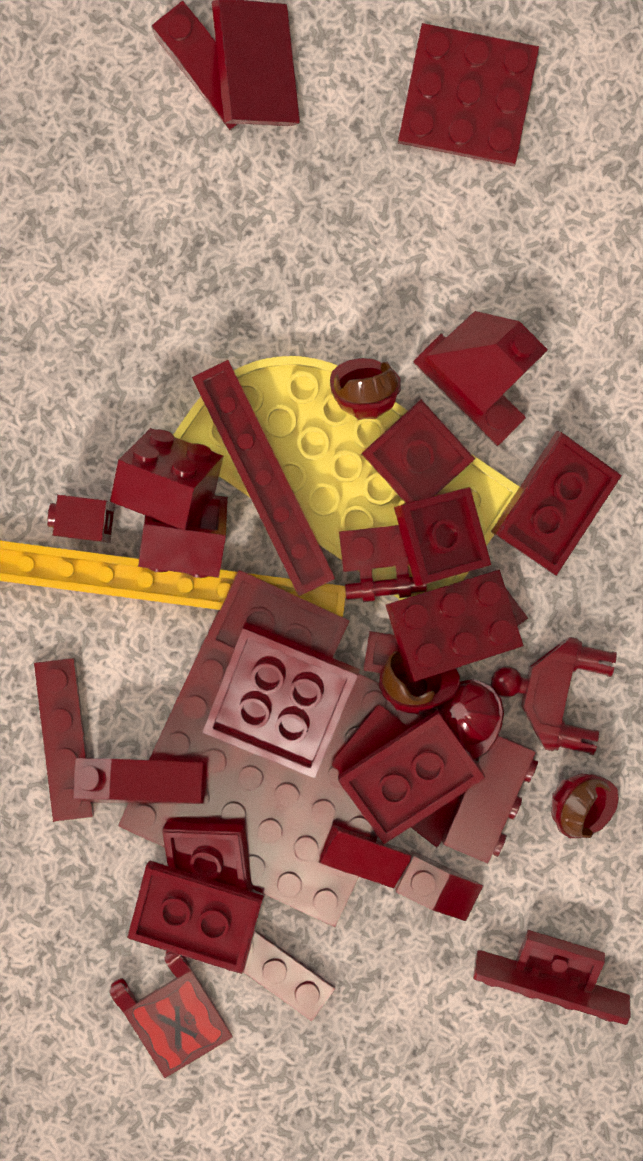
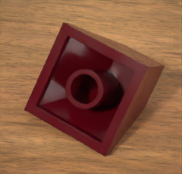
(485, 358)

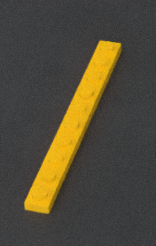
(124, 578)

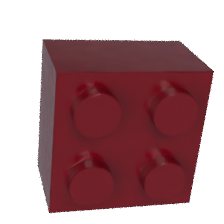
(166, 478)

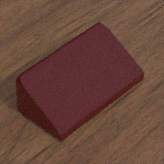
(364, 856)

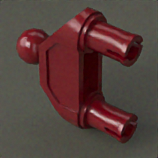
(547, 692)

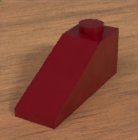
(193, 52)
(139, 781)

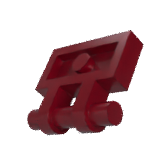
(376, 549)

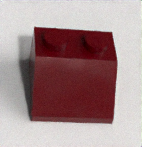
(189, 551)

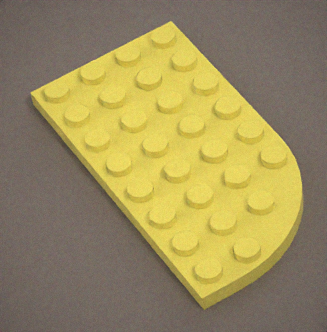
(323, 459)

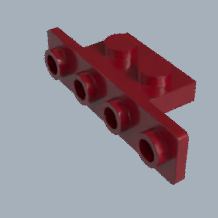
(556, 974)

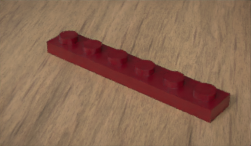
(263, 478)

